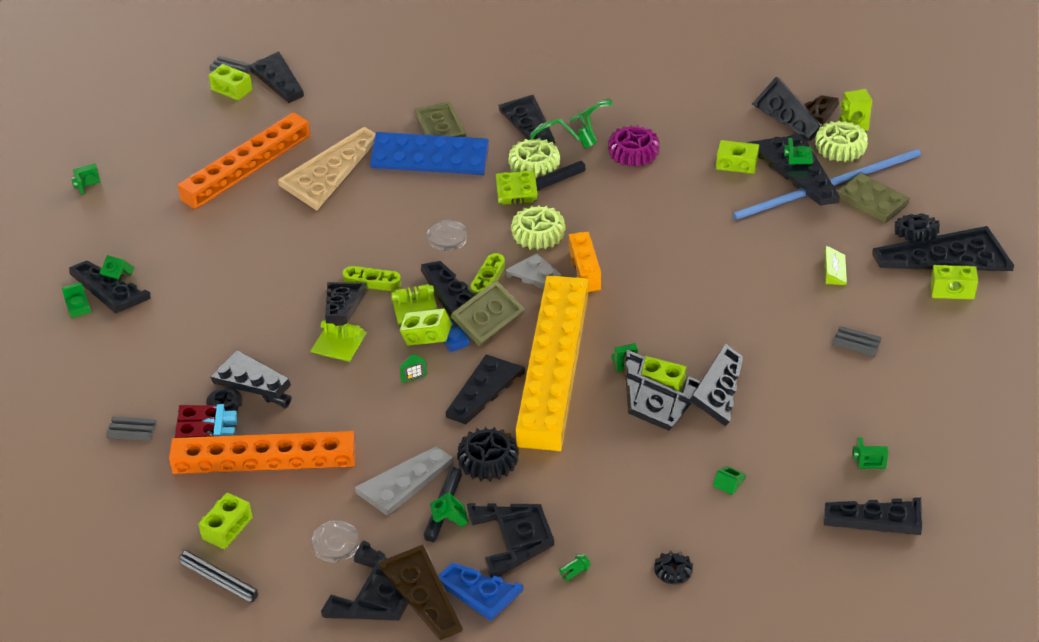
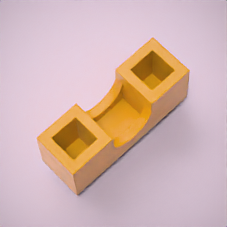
(585, 259)

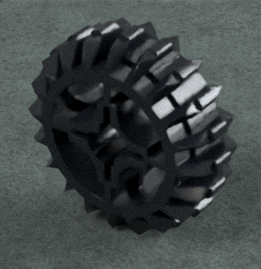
(487, 454)

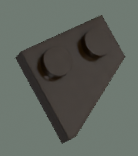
(822, 107)

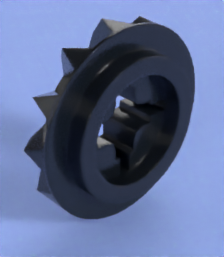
(219, 396)
(666, 573)

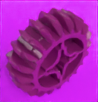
(633, 145)

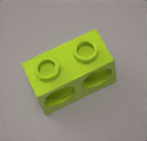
(230, 82)
(425, 327)
(665, 373)
(225, 520)

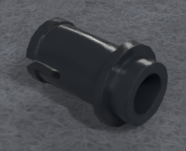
(284, 400)

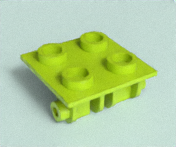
(516, 185)
(413, 301)
(339, 341)

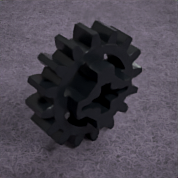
(917, 227)

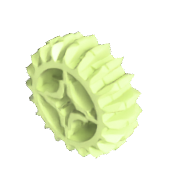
(841, 141)
(534, 156)
(538, 227)

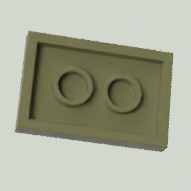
(439, 120)
(873, 197)
(487, 313)

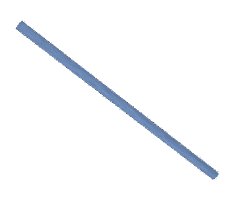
(835, 181)

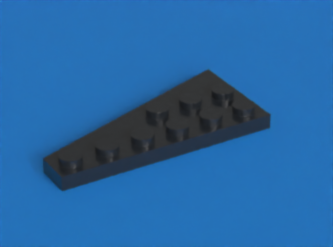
(807, 176)
(962, 248)

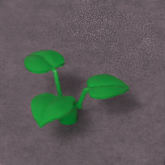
(586, 134)

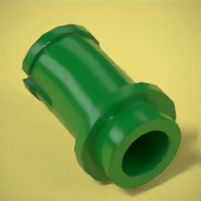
(575, 567)

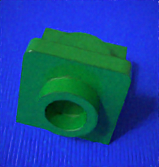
(798, 154)
(85, 176)
(114, 267)
(76, 300)
(618, 355)
(870, 456)
(449, 507)

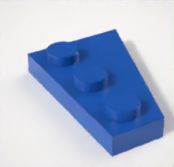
(480, 592)

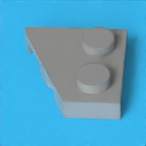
(532, 271)

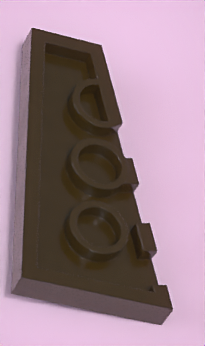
(422, 588)

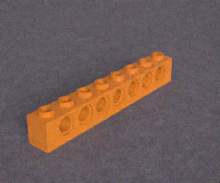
(243, 160)
(262, 452)

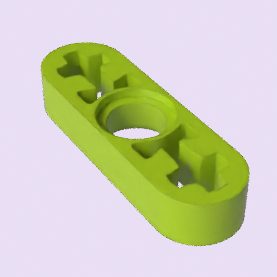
(487, 268)
(390, 279)

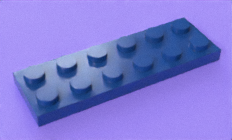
(429, 153)

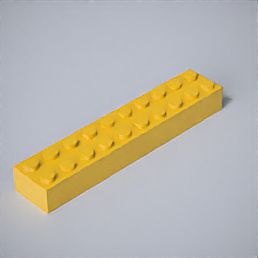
(552, 364)

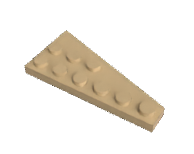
(323, 174)

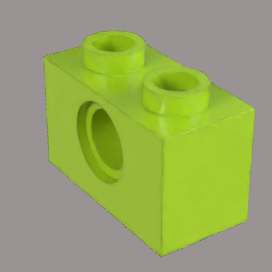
(856, 108)
(737, 156)
(954, 282)

